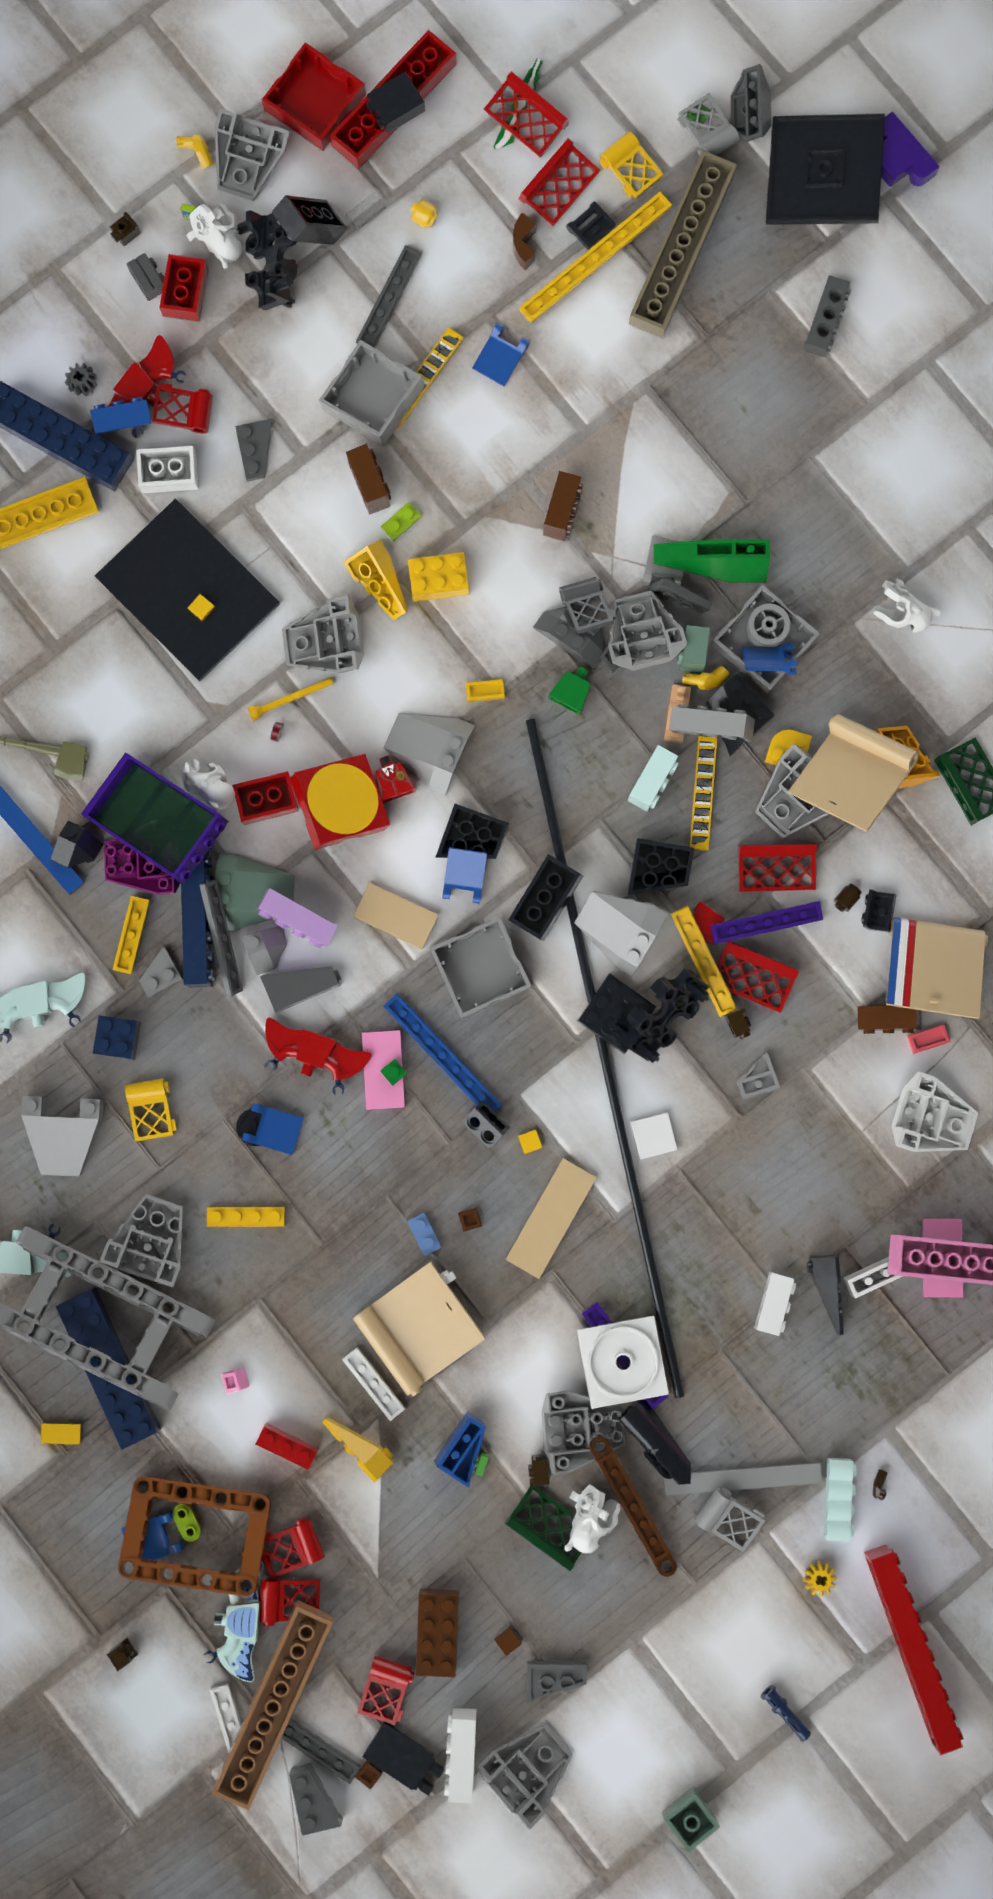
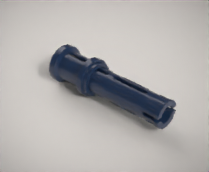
(780, 1707)

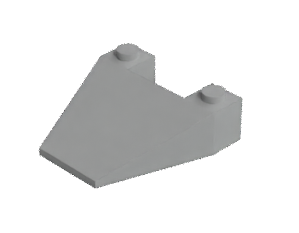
(61, 1142)

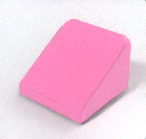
(235, 1380)

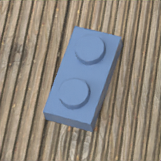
(424, 1234)

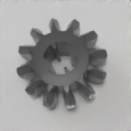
(77, 373)

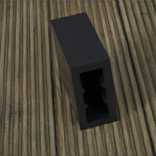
(395, 103)

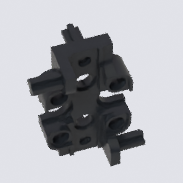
(279, 274)
(648, 1031)

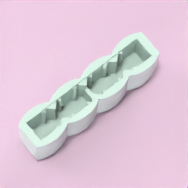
(839, 1499)

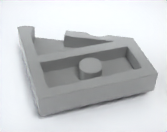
(160, 974)

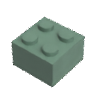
(693, 656)
(690, 1819)

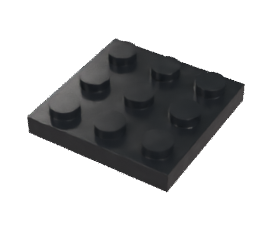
(612, 1002)

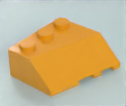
(922, 770)

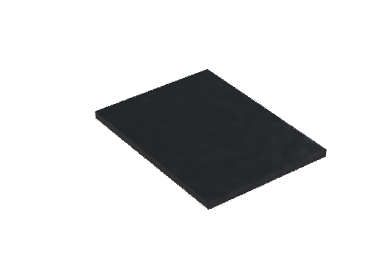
(166, 572)

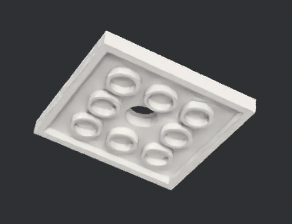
(601, 1348)

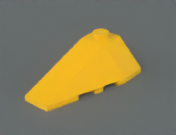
(376, 573)
(370, 1455)

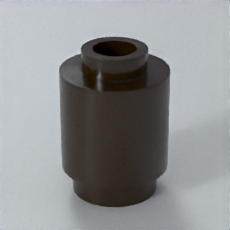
(847, 898)

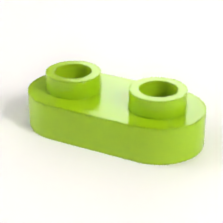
(189, 1521)

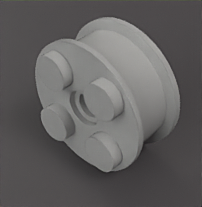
(761, 634)

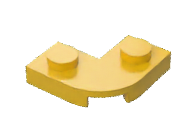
(783, 741)

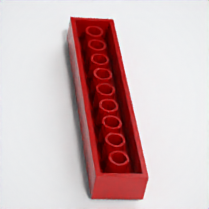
(913, 1649)

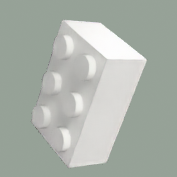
(167, 469)

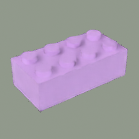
(292, 915)

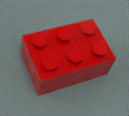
(183, 287)
(265, 798)

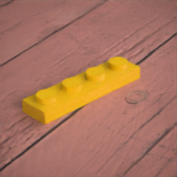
(131, 935)
(245, 1216)

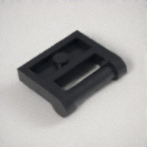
(595, 229)

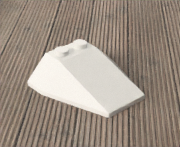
(932, 1117)

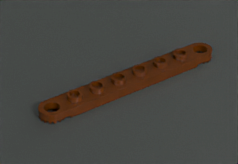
(633, 1506)

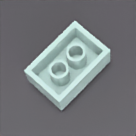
(653, 779)

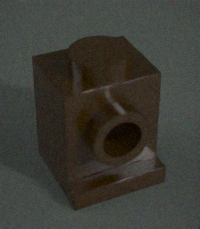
(125, 235)
(739, 1024)
(539, 1471)
(122, 1654)

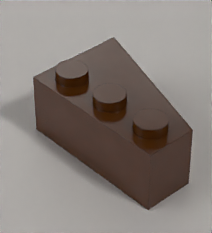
(888, 1019)

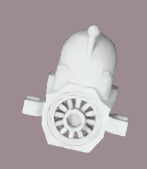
(217, 232)
(915, 612)
(208, 787)
(592, 1519)

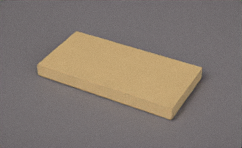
(395, 916)

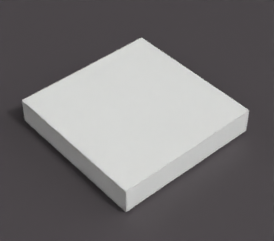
(653, 1136)

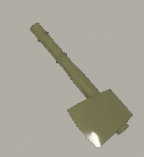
(70, 760)

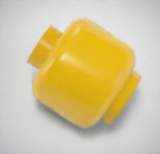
(424, 213)

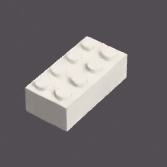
(462, 1752)

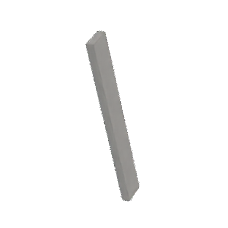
(747, 1478)

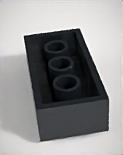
(309, 220)
(545, 897)

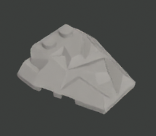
(148, 1242)

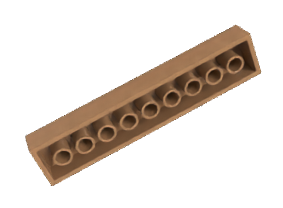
(272, 1705)

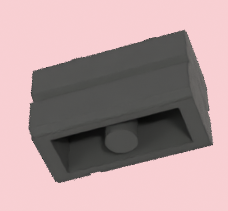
(146, 276)

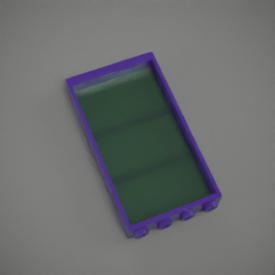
(155, 818)

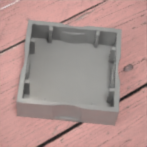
(372, 393)
(734, 636)
(480, 968)

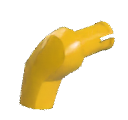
(198, 145)
(707, 680)

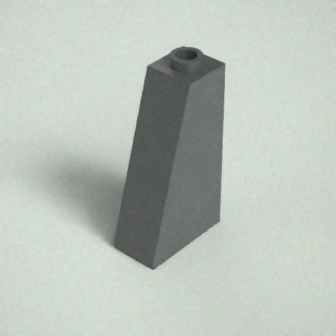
(298, 986)

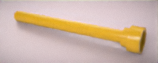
(256, 711)

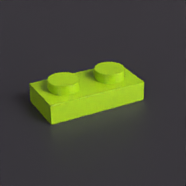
(401, 521)

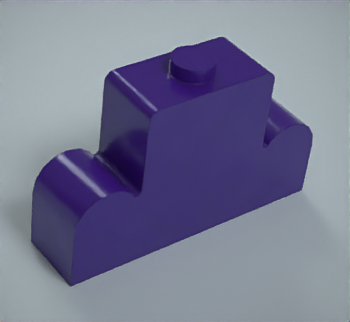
(904, 155)

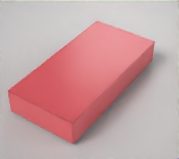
(928, 1039)

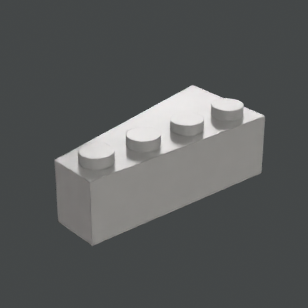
(712, 722)

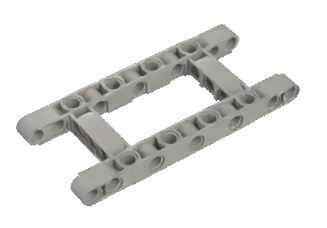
(116, 1284)

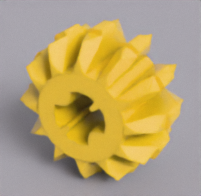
(825, 1573)

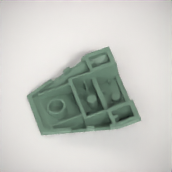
(243, 885)

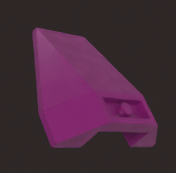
(132, 870)

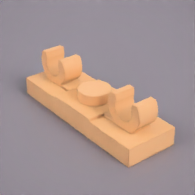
(679, 695)

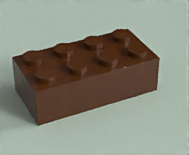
(437, 1633)

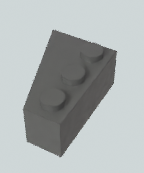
(312, 1802)

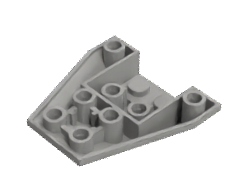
(572, 1424)

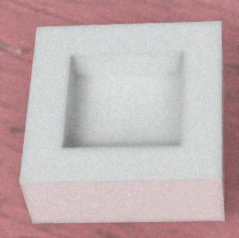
(448, 1276)

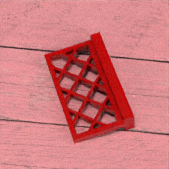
(537, 102)
(545, 175)
(774, 851)
(763, 962)

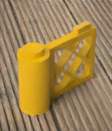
(618, 156)
(149, 1093)

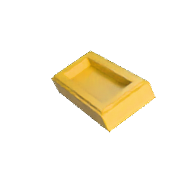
(485, 690)
(61, 1433)

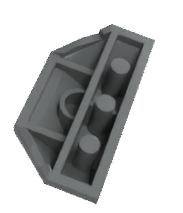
(751, 104)
(559, 629)

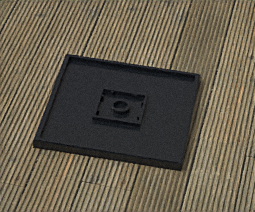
(825, 169)

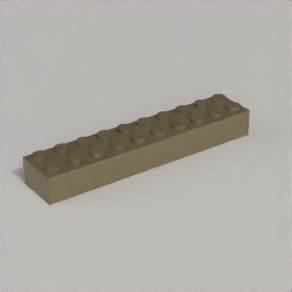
(682, 244)

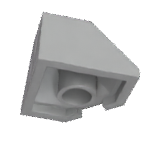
(265, 948)

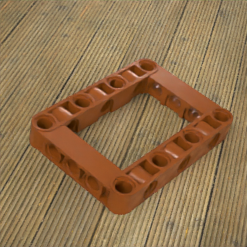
(187, 1575)

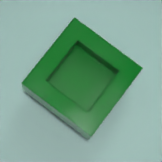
(393, 1072)

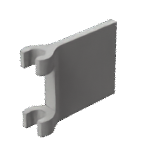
(658, 570)

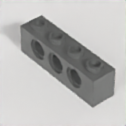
(837, 289)

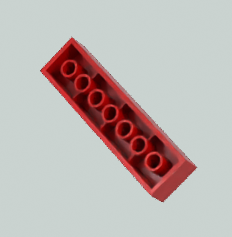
(425, 66)

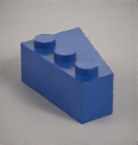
(120, 415)
(461, 1449)

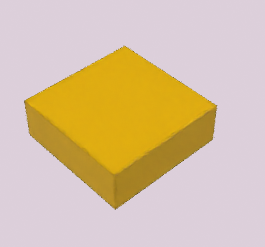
(201, 607)
(530, 1141)

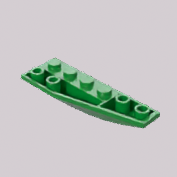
(718, 559)

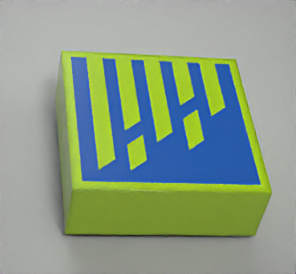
(186, 210)

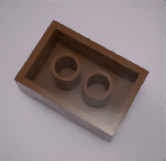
(369, 478)
(563, 506)

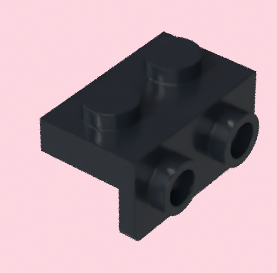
(878, 911)

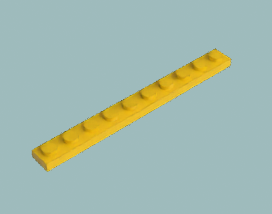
(595, 257)

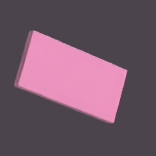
(384, 1047)
(945, 1230)

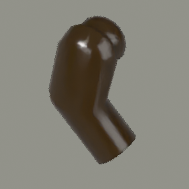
(878, 1484)

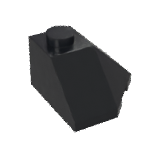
(75, 846)

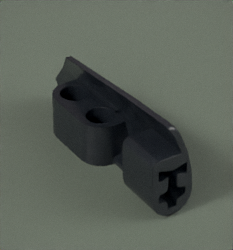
(657, 1441)

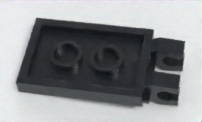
(402, 1758)

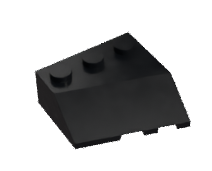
(739, 696)
(473, 831)
(659, 866)

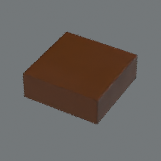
(470, 1219)
(508, 1641)
(369, 1774)

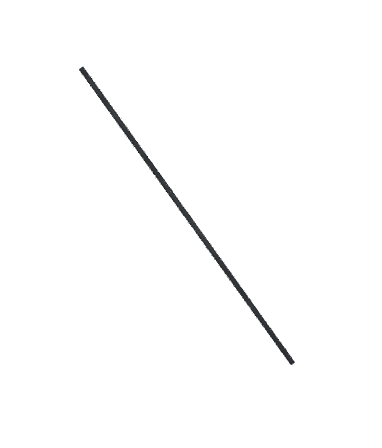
(608, 1074)

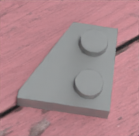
(758, 1079)

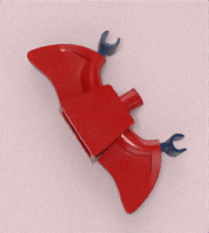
(142, 380)
(313, 1051)

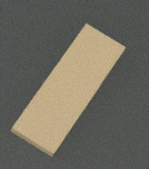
(550, 1218)

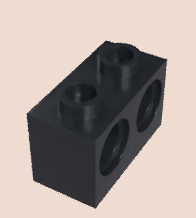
(487, 1123)

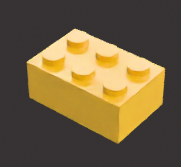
(438, 577)

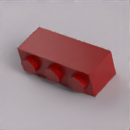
(287, 1446)

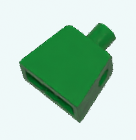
(571, 691)

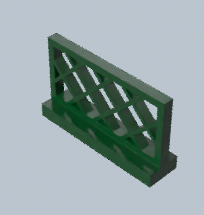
(958, 785)
(536, 1538)

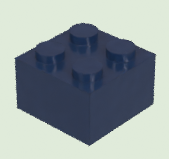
(116, 1037)

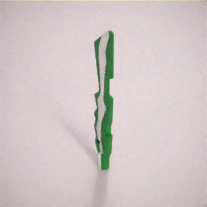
(505, 137)

